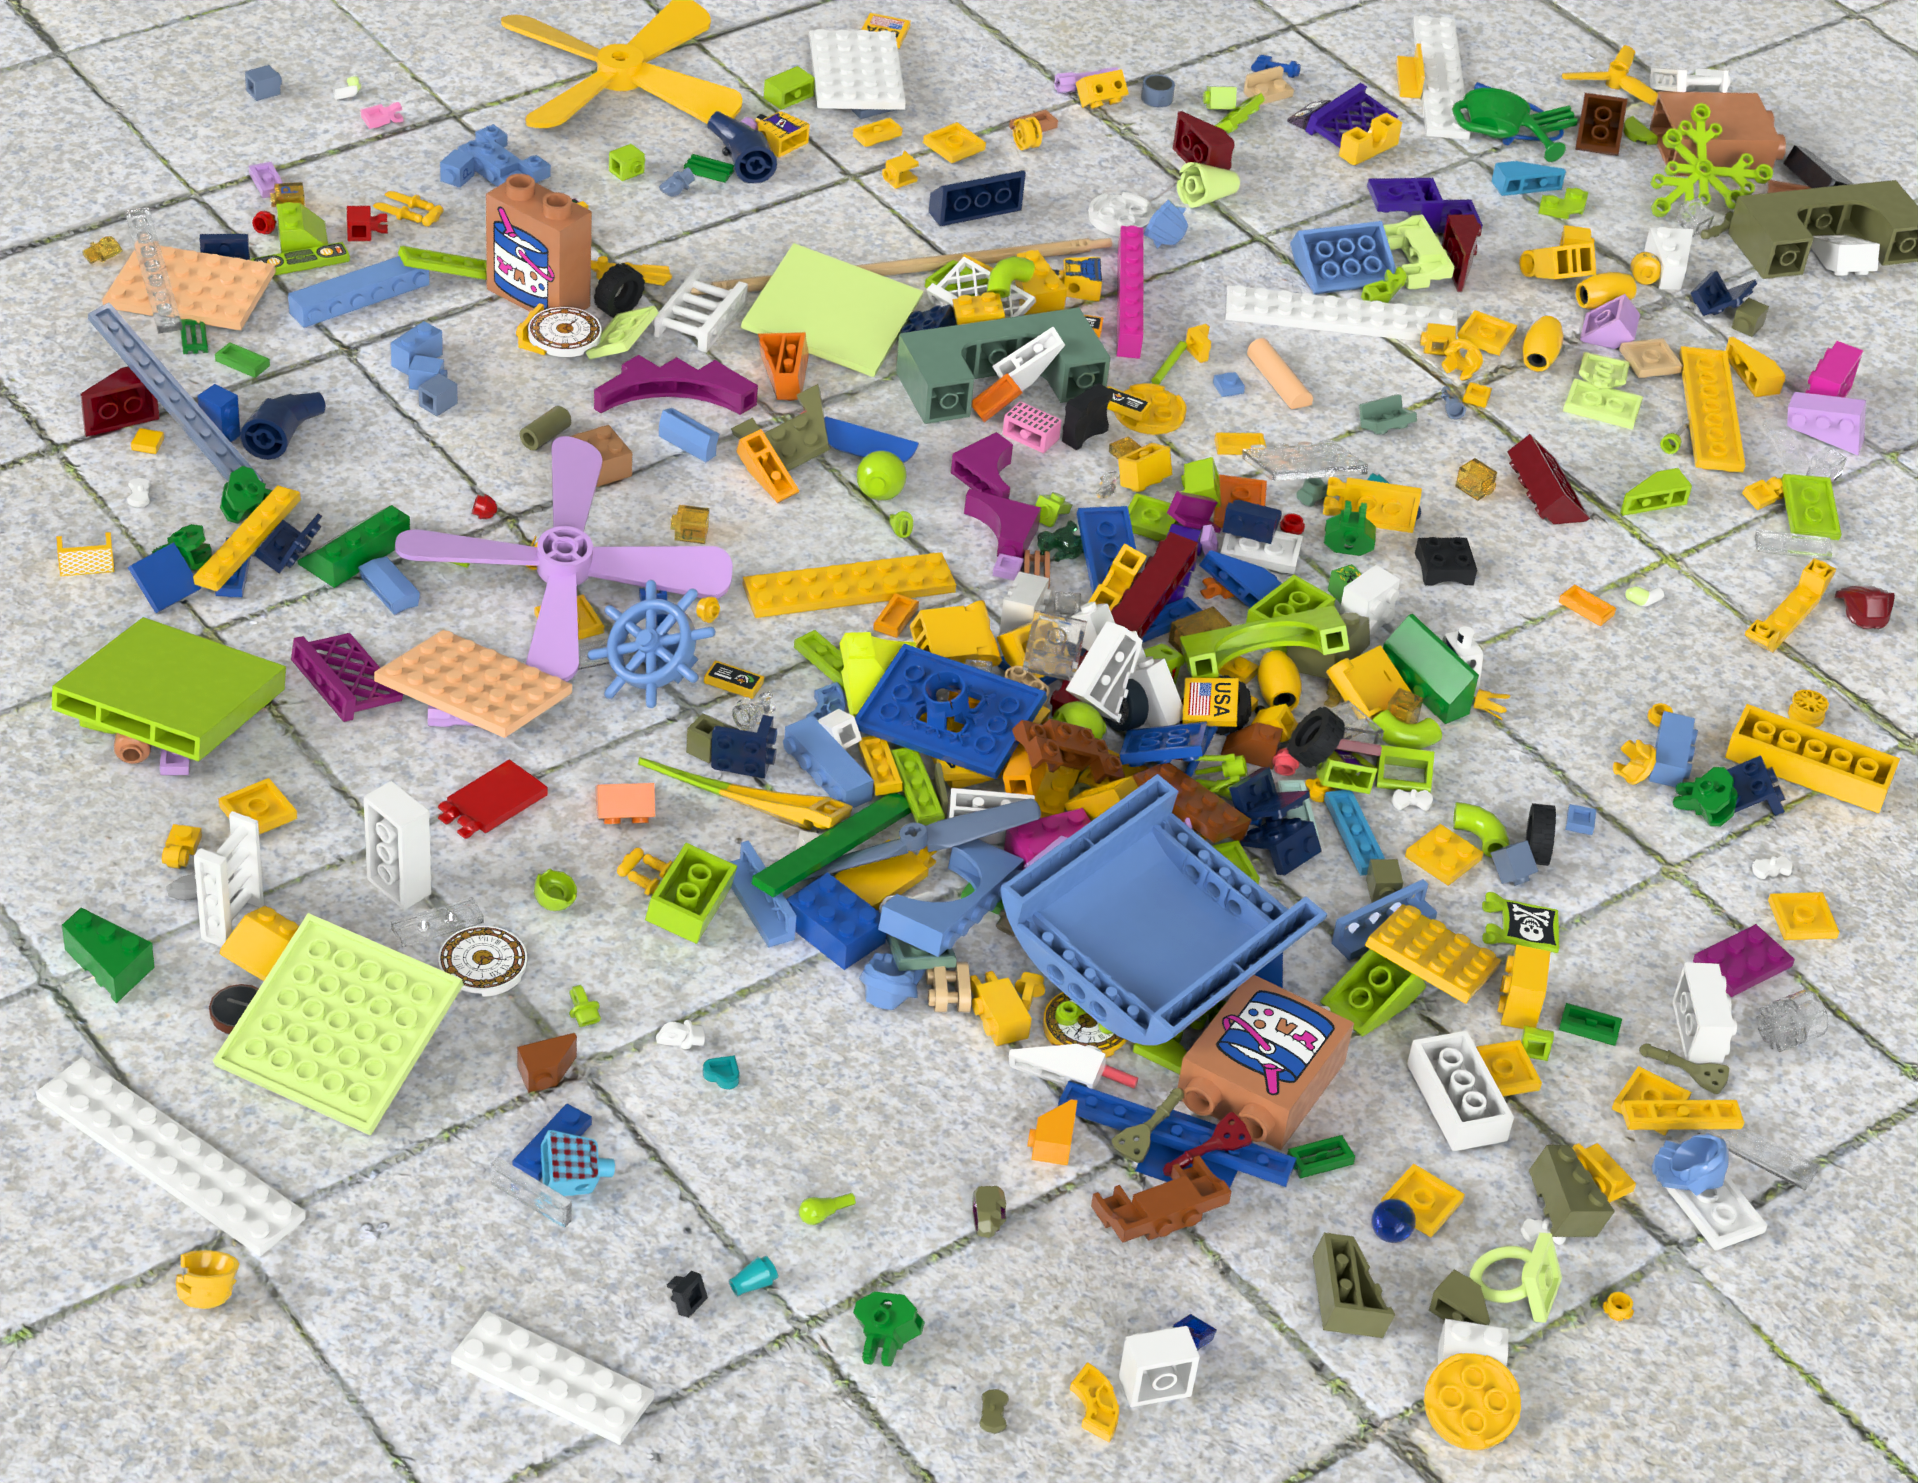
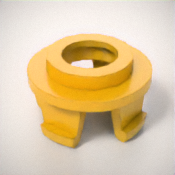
(1456, 361)
(1641, 764)

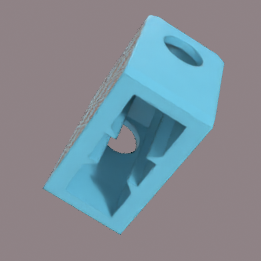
(572, 1163)

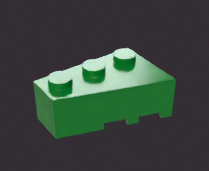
(108, 952)

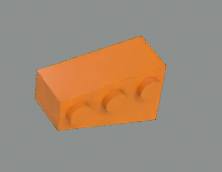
(785, 362)

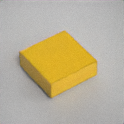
(1477, 394)
(147, 441)

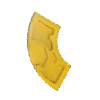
(1099, 1402)

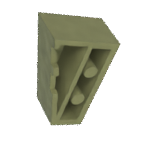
(1314, 663)
(1569, 1193)
(1346, 1291)

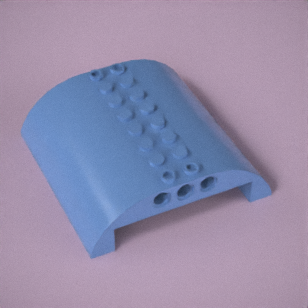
(1147, 919)

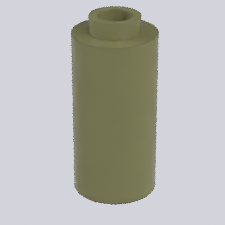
(545, 427)

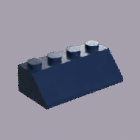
(977, 198)

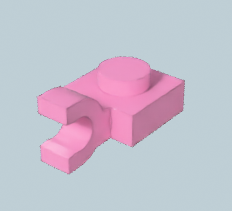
(379, 115)

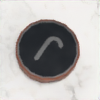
(229, 1005)

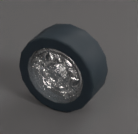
(1133, 708)

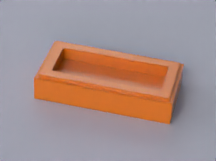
(996, 397)

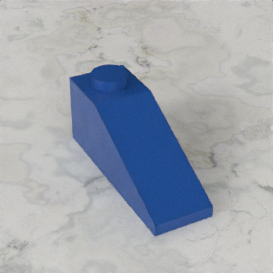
(1242, 579)

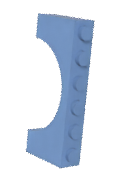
(940, 924)

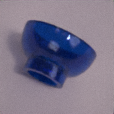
(1393, 1220)

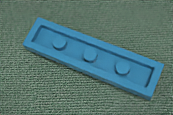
(1353, 828)

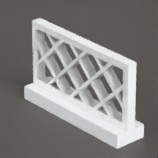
(940, 296)

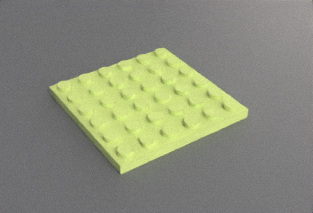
(338, 1023)

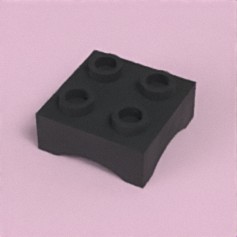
(1086, 416)
(1446, 560)

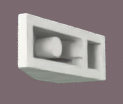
(1031, 359)
(1061, 1063)

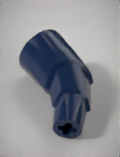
(749, 148)
(276, 420)

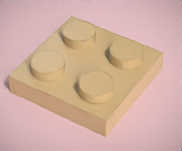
(1650, 358)

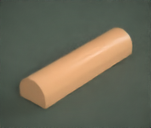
(1279, 374)

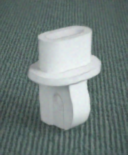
(681, 1034)

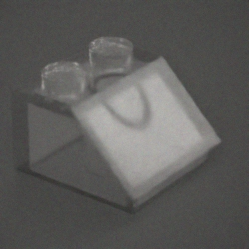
(1054, 645)

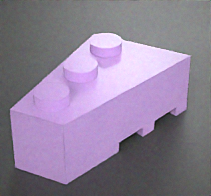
(1829, 419)

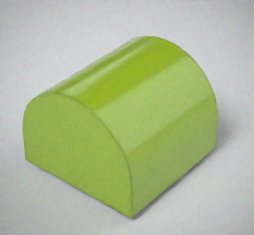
(1537, 1042)

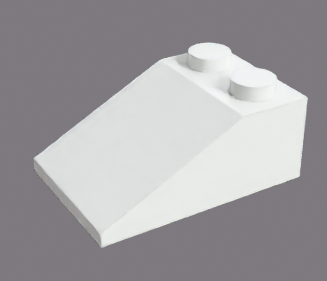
(1846, 254)
(1473, 1338)

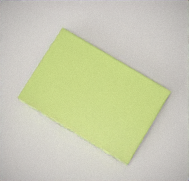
(623, 332)
(1603, 405)

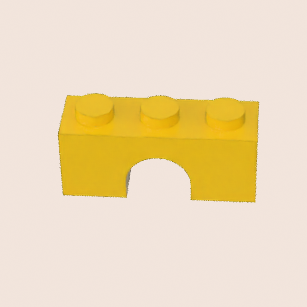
(1360, 146)
(1119, 577)

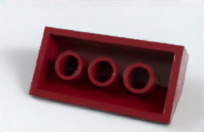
(1546, 483)

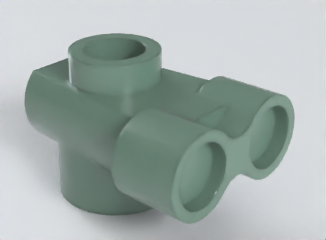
(1312, 491)

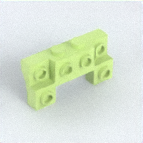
(1422, 249)

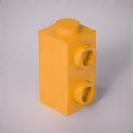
(1020, 776)

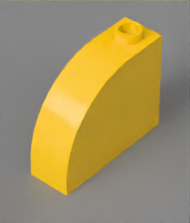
(1101, 798)

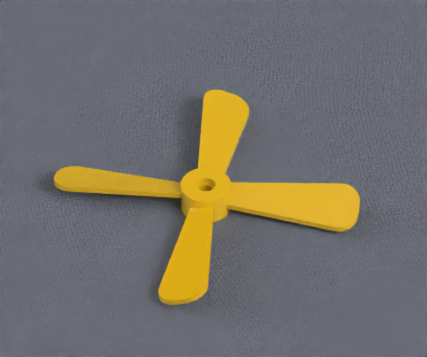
(626, 66)

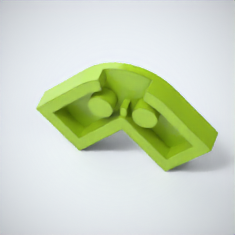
(1573, 203)

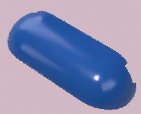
(863, 441)

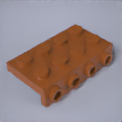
(1206, 810)

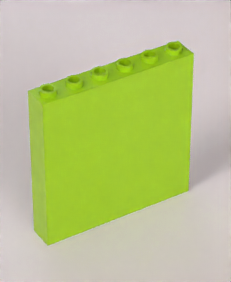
(169, 688)

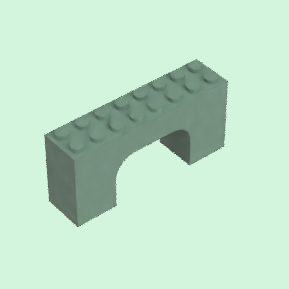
(943, 362)

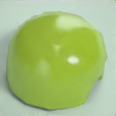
(555, 890)

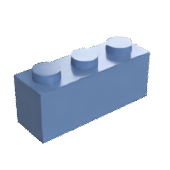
(1674, 749)

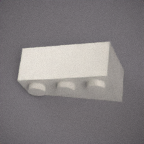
(1672, 250)
(1028, 594)
(1106, 670)
(968, 801)

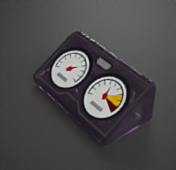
(1302, 117)

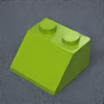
(299, 227)

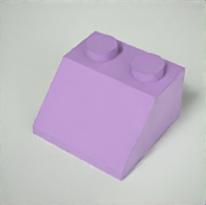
(1611, 323)

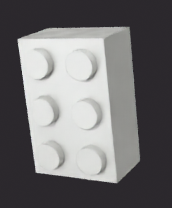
(1704, 1013)

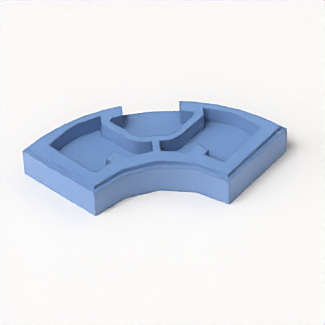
(828, 699)

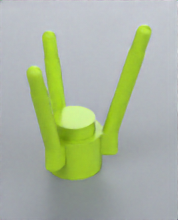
(1232, 767)

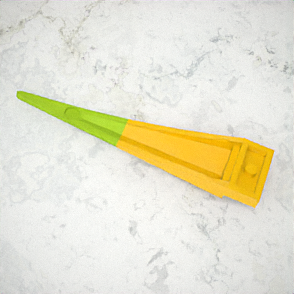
(793, 808)

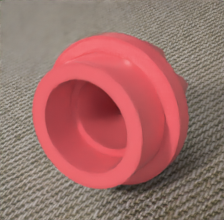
(1284, 763)

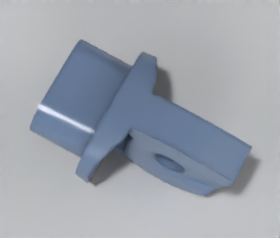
(674, 185)

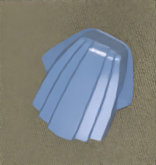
(1167, 225)
(886, 985)
(1693, 1164)

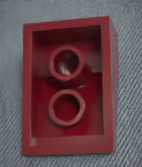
(1202, 142)
(1461, 245)
(117, 403)

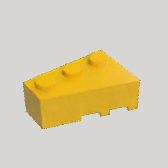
(1043, 285)

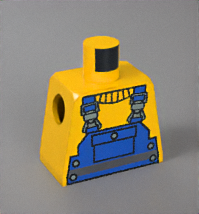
(1082, 277)

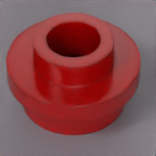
(1292, 524)

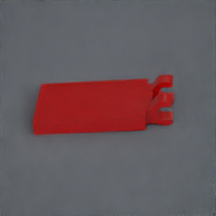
(492, 799)

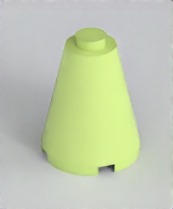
(1205, 184)

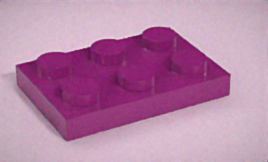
(1746, 959)

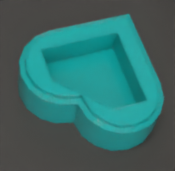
(722, 1071)

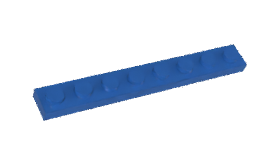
(1178, 1133)

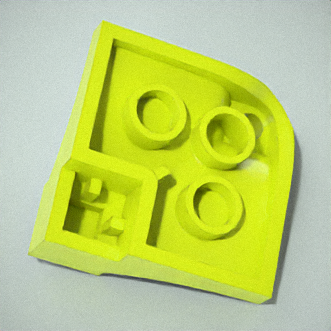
(864, 664)

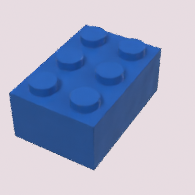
(836, 921)

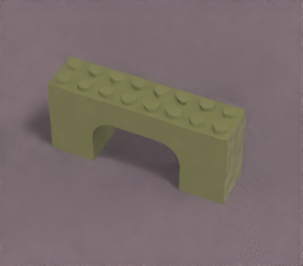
(1780, 226)

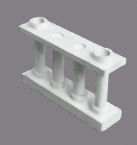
(1678, 80)
(714, 323)
(213, 874)

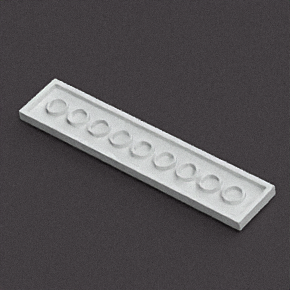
(1443, 76)
(1333, 313)
(171, 1156)

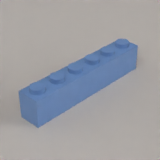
(354, 291)

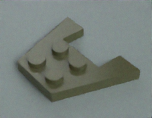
(799, 437)

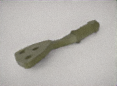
(1716, 230)
(1697, 1072)
(1144, 1130)

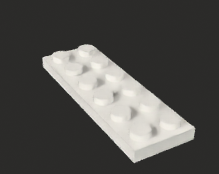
(553, 1377)

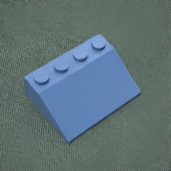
(1342, 256)

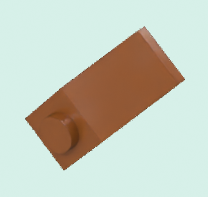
(1256, 742)
(546, 1061)

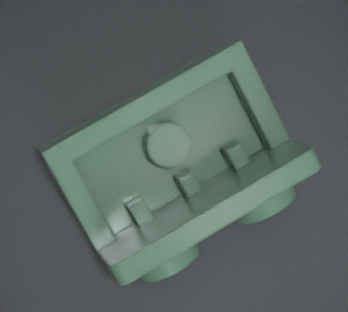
(1385, 414)

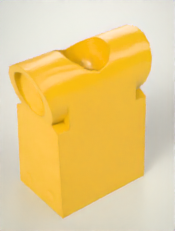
(1559, 261)
(957, 633)

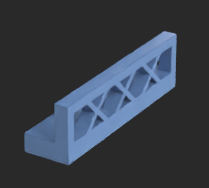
(770, 915)
(1353, 939)

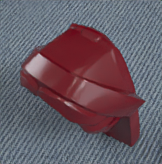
(1867, 605)

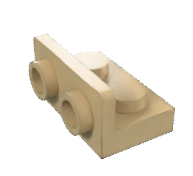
(1269, 83)

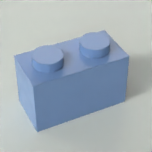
(420, 340)

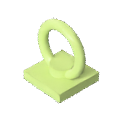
(1539, 1276)

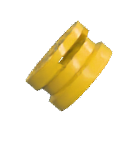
(1027, 133)
(1808, 708)

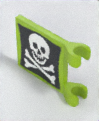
(1522, 924)

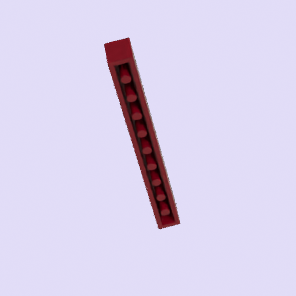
(1147, 596)

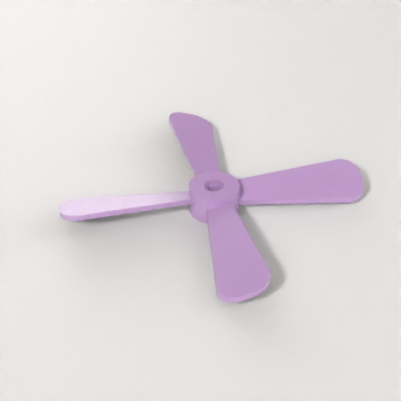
(568, 558)

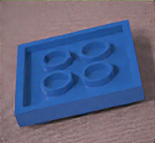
(1164, 744)

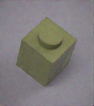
(1750, 317)
(1383, 878)

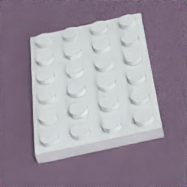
(856, 69)

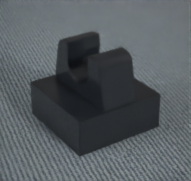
(688, 1293)

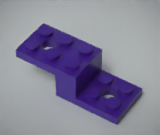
(1417, 197)

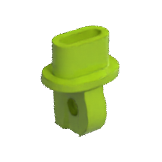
(901, 523)
(584, 1011)

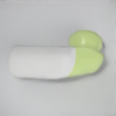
(349, 91)
(1643, 597)

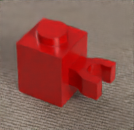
(361, 223)

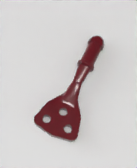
(1216, 1142)

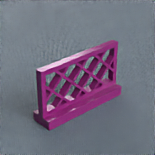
(328, 680)

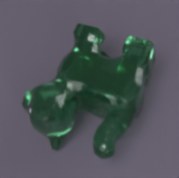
(1064, 540)

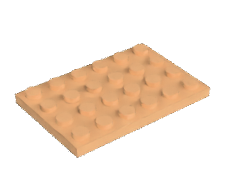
(204, 285)
(473, 683)

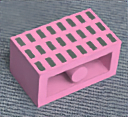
(1031, 427)

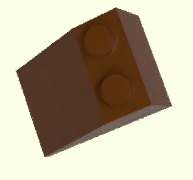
(1601, 124)

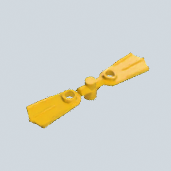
(651, 273)

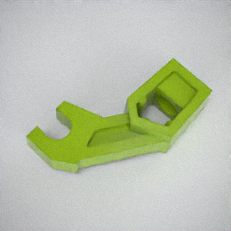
(1385, 290)

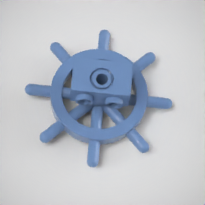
(665, 655)

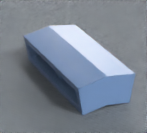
(688, 434)
(389, 584)

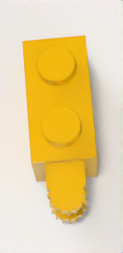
(1000, 1009)

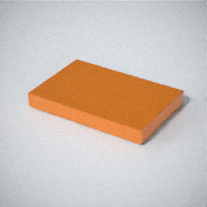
(1238, 488)

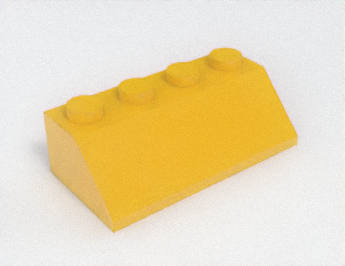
(259, 941)

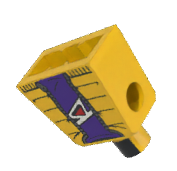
(783, 132)

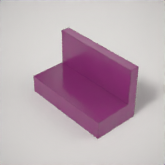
(1193, 510)

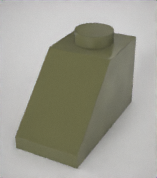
(1459, 1300)

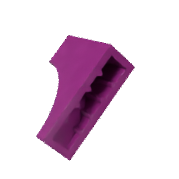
(982, 462)
(1009, 520)

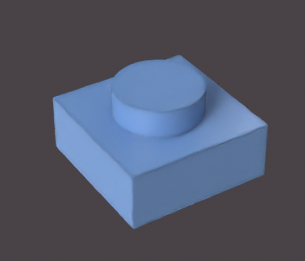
(1228, 384)
(1580, 819)

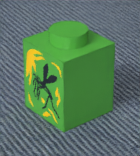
(1340, 578)

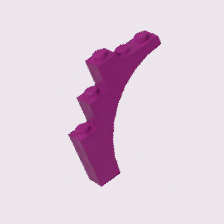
(676, 378)

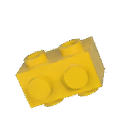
(1102, 88)

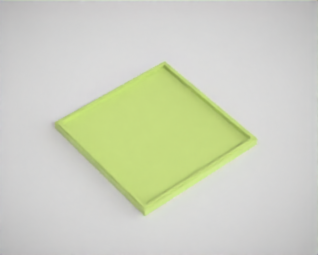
(843, 309)

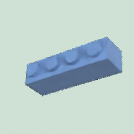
(828, 762)

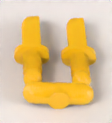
(415, 201)
(633, 859)

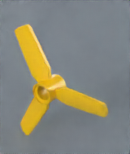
(1617, 77)

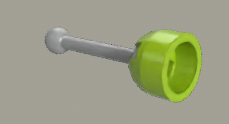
(1670, 440)

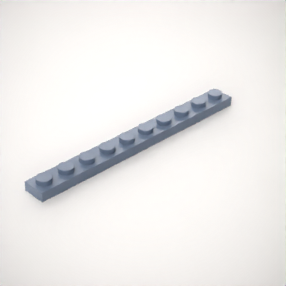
(167, 390)

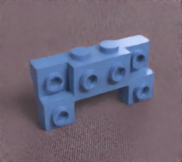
(497, 163)

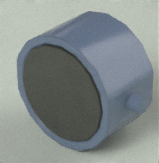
(1157, 90)

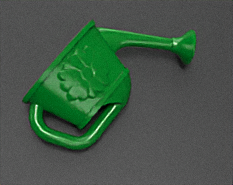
(1501, 115)

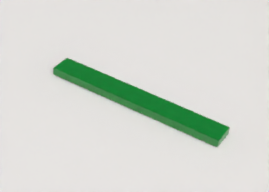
(831, 844)

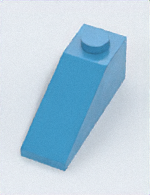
(1524, 178)

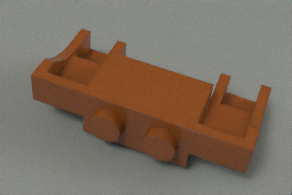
(1069, 747)
(1165, 1206)

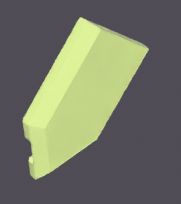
(1603, 371)

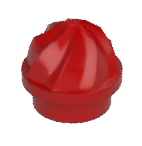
(264, 222)
(484, 507)

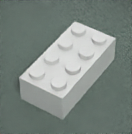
(397, 845)
(1460, 1091)

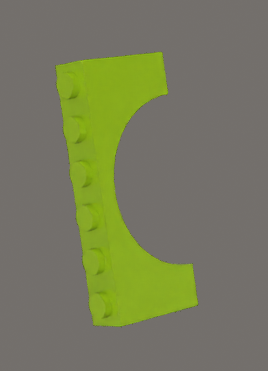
(1314, 628)

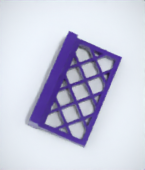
(1340, 108)

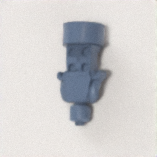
(1454, 407)

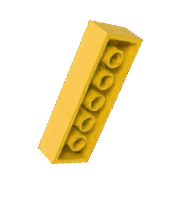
(1814, 758)

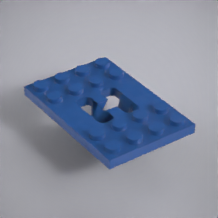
(911, 689)

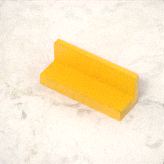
(1410, 74)

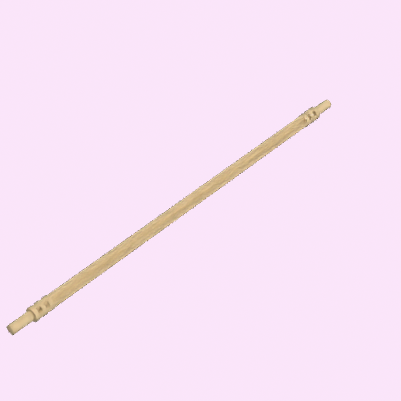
(938, 262)

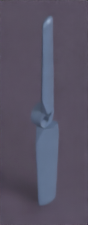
(940, 834)

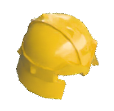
(207, 1278)

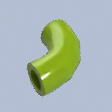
(1006, 272)
(1408, 735)
(1483, 824)

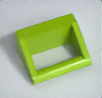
(1407, 758)

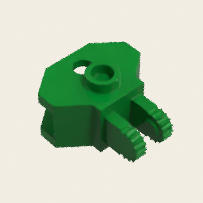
(242, 494)
(1350, 529)
(190, 544)
(1709, 796)
(887, 1324)

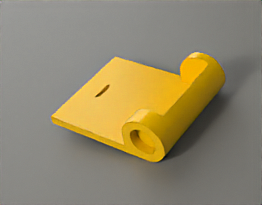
(1367, 681)

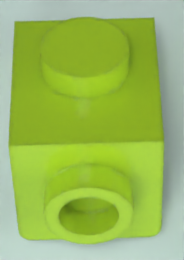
(1051, 507)

